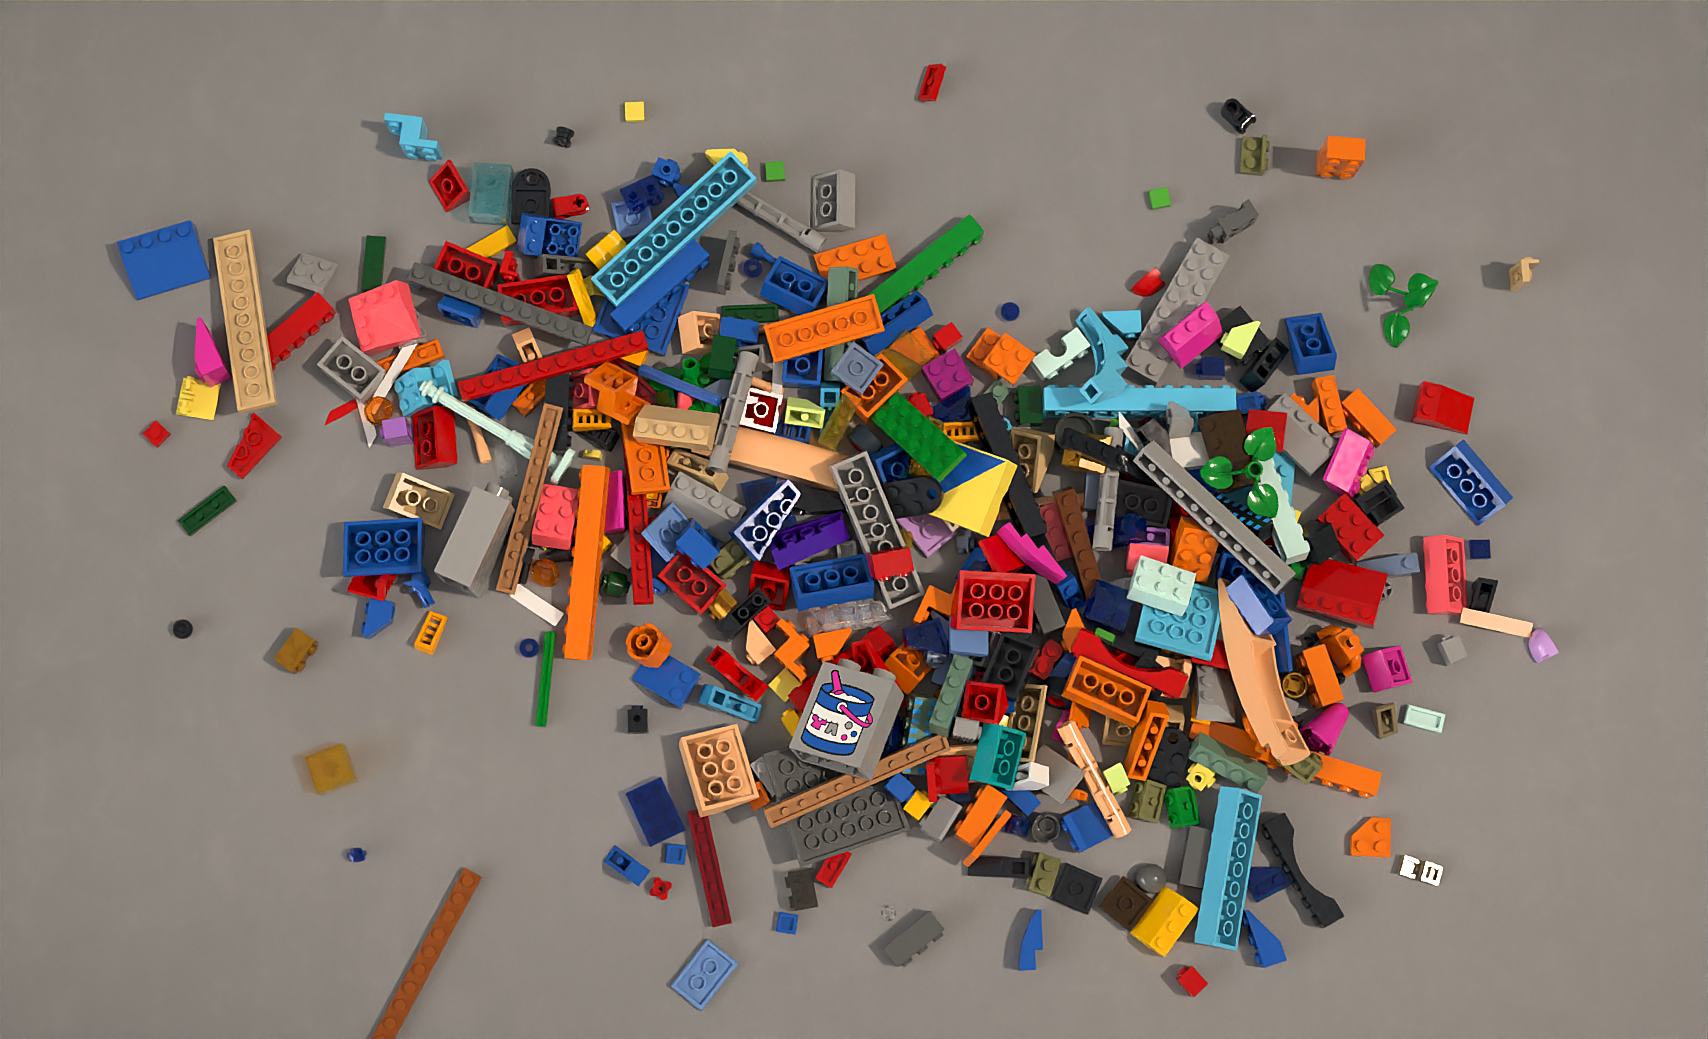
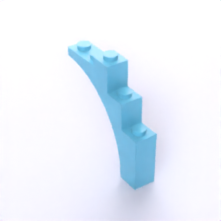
(1108, 361)

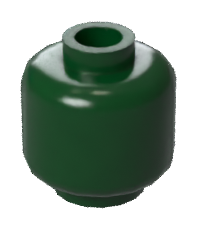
(614, 584)

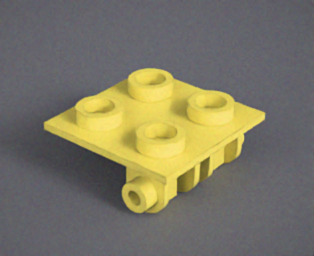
(197, 399)

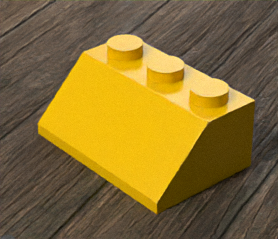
(1164, 921)

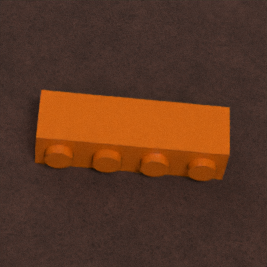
(1146, 740)

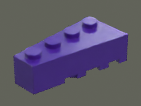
(808, 539)

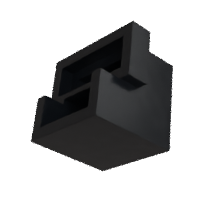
(1380, 503)
(1321, 541)

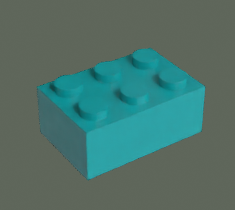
(998, 755)

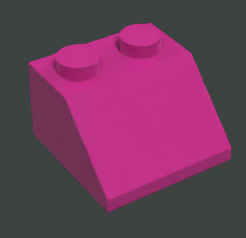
(1387, 669)

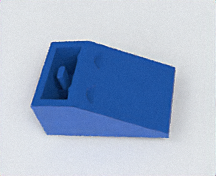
(548, 236)

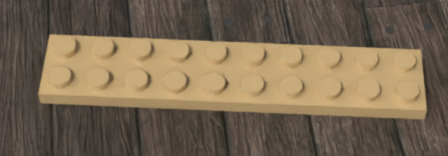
(244, 321)

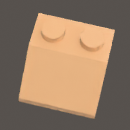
(698, 331)

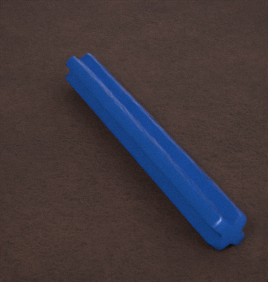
(679, 385)

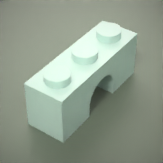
(1048, 365)

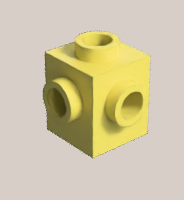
(1200, 777)

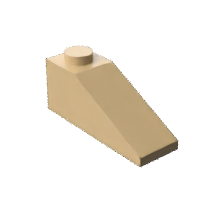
(697, 468)

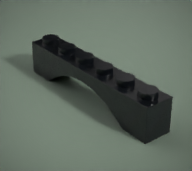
(1281, 834)

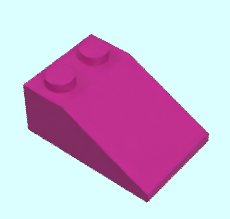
(208, 358)

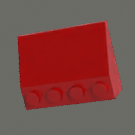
(1343, 592)
(993, 601)

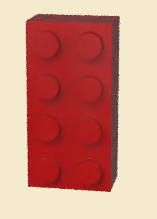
(546, 293)

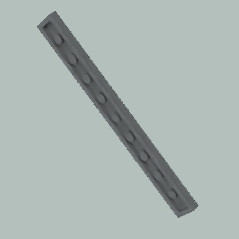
(500, 304)

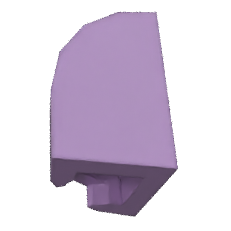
(1541, 645)

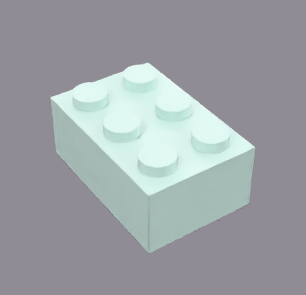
(1161, 586)

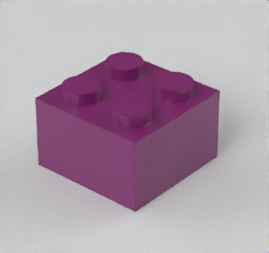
(947, 375)

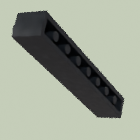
(997, 441)

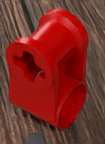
(567, 206)

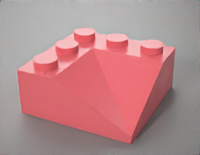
(384, 317)

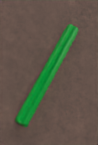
(545, 679)

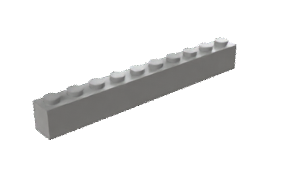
(1214, 517)

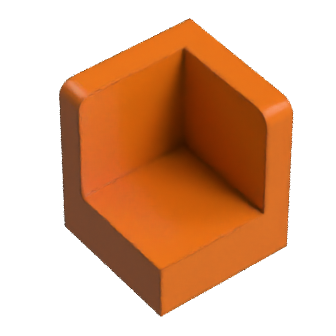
(763, 798)

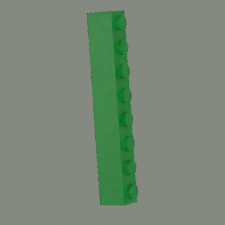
(928, 263)

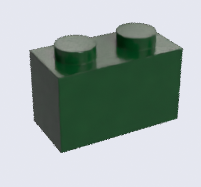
(722, 356)
(1028, 406)

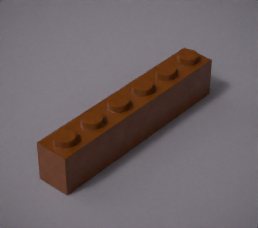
(1077, 539)

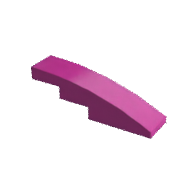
(1027, 551)

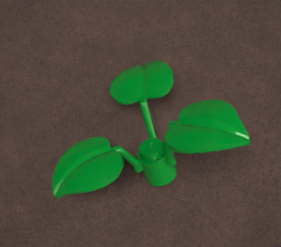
(1420, 290)
(691, 369)
(1219, 472)

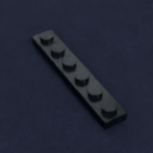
(1103, 454)

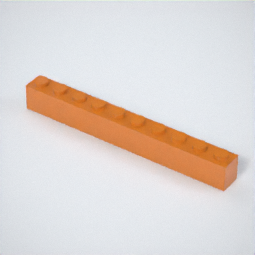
(586, 563)
(1333, 772)

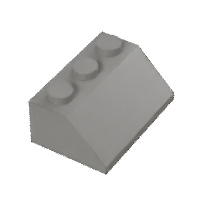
(833, 201)
(352, 370)
(1213, 694)

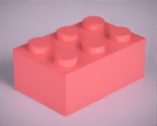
(556, 517)

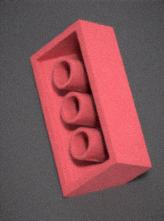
(1445, 575)

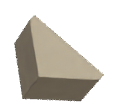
(1384, 720)

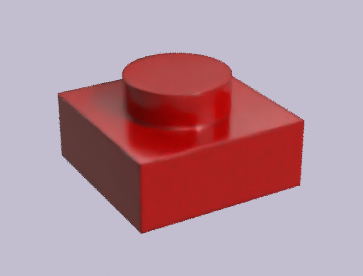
(156, 433)

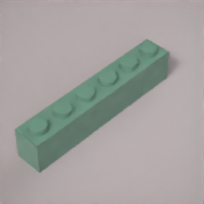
(841, 289)

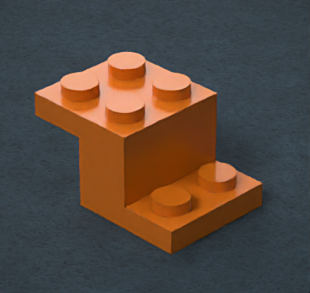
(1000, 356)
(616, 392)
(938, 601)
(792, 650)

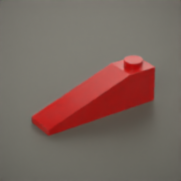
(868, 658)

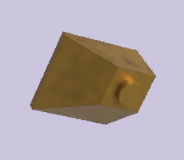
(1079, 463)

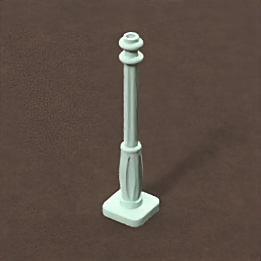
(518, 441)

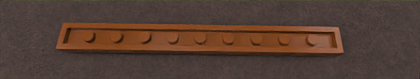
(428, 955)

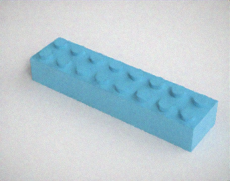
(1228, 868)

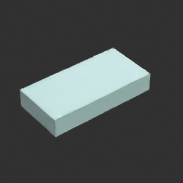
(1423, 718)

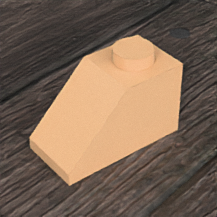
(527, 345)
(758, 646)

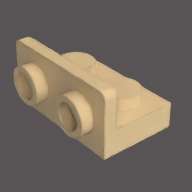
(1521, 273)

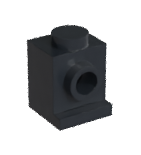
(638, 727)

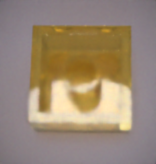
(331, 769)

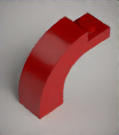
(736, 673)

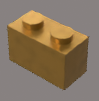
(296, 651)

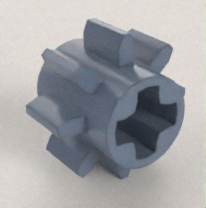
(934, 659)

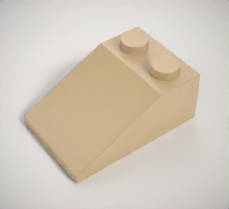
(1034, 453)
(418, 499)

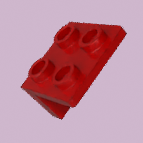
(372, 586)
(947, 776)

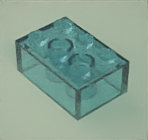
(490, 193)

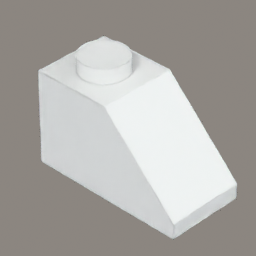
(1031, 777)

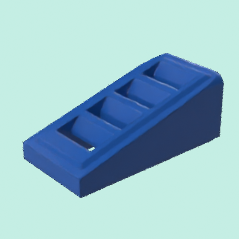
(807, 435)

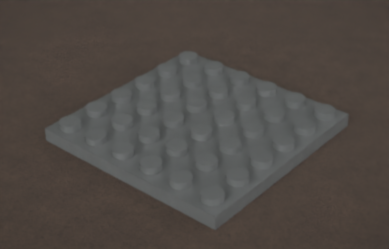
(839, 825)

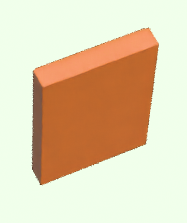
(987, 838)

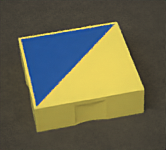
(974, 490)

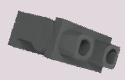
(1233, 223)

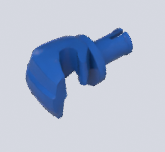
(419, 584)

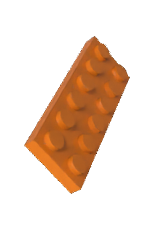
(824, 328)

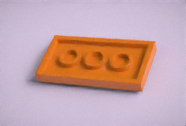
(869, 256)
(645, 464)

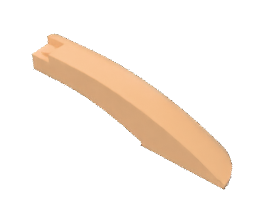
(782, 458)
(1258, 683)

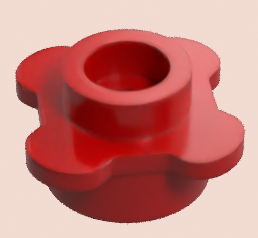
(655, 889)

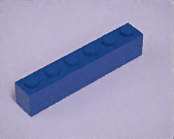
(660, 286)

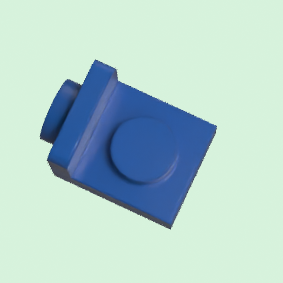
(1252, 400)

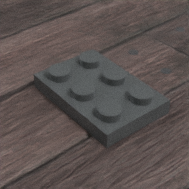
(728, 262)

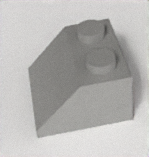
(940, 818)

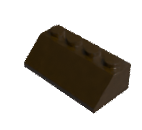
(1225, 437)

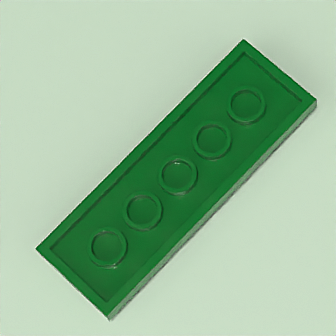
(918, 436)

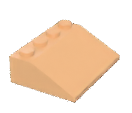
(718, 770)

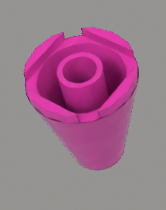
(1324, 729)

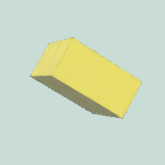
(784, 684)

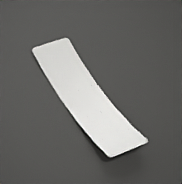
(537, 605)

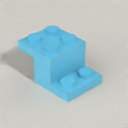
(413, 136)
(408, 387)

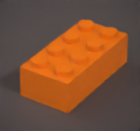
(1106, 691)

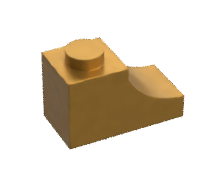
(722, 605)

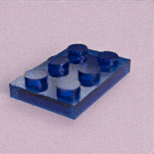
(655, 812)

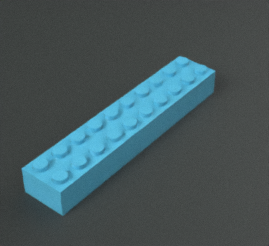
(675, 229)
(1138, 402)

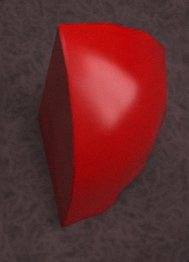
(1149, 284)

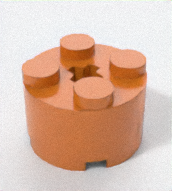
(648, 645)

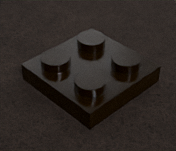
(1126, 903)

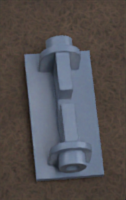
(966, 542)

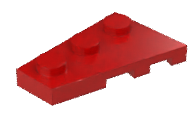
(255, 444)

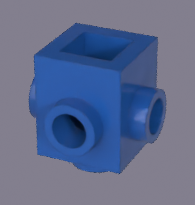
(666, 172)

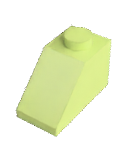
(1239, 339)
(804, 413)
(1116, 779)

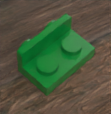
(1181, 807)

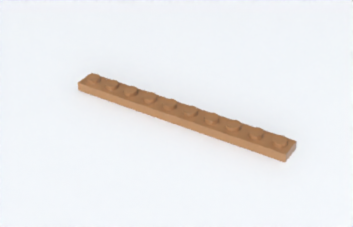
(529, 498)
(847, 784)

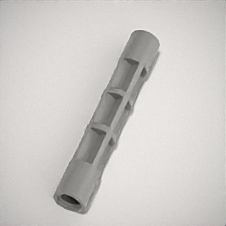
(783, 222)
(733, 412)
(1107, 499)

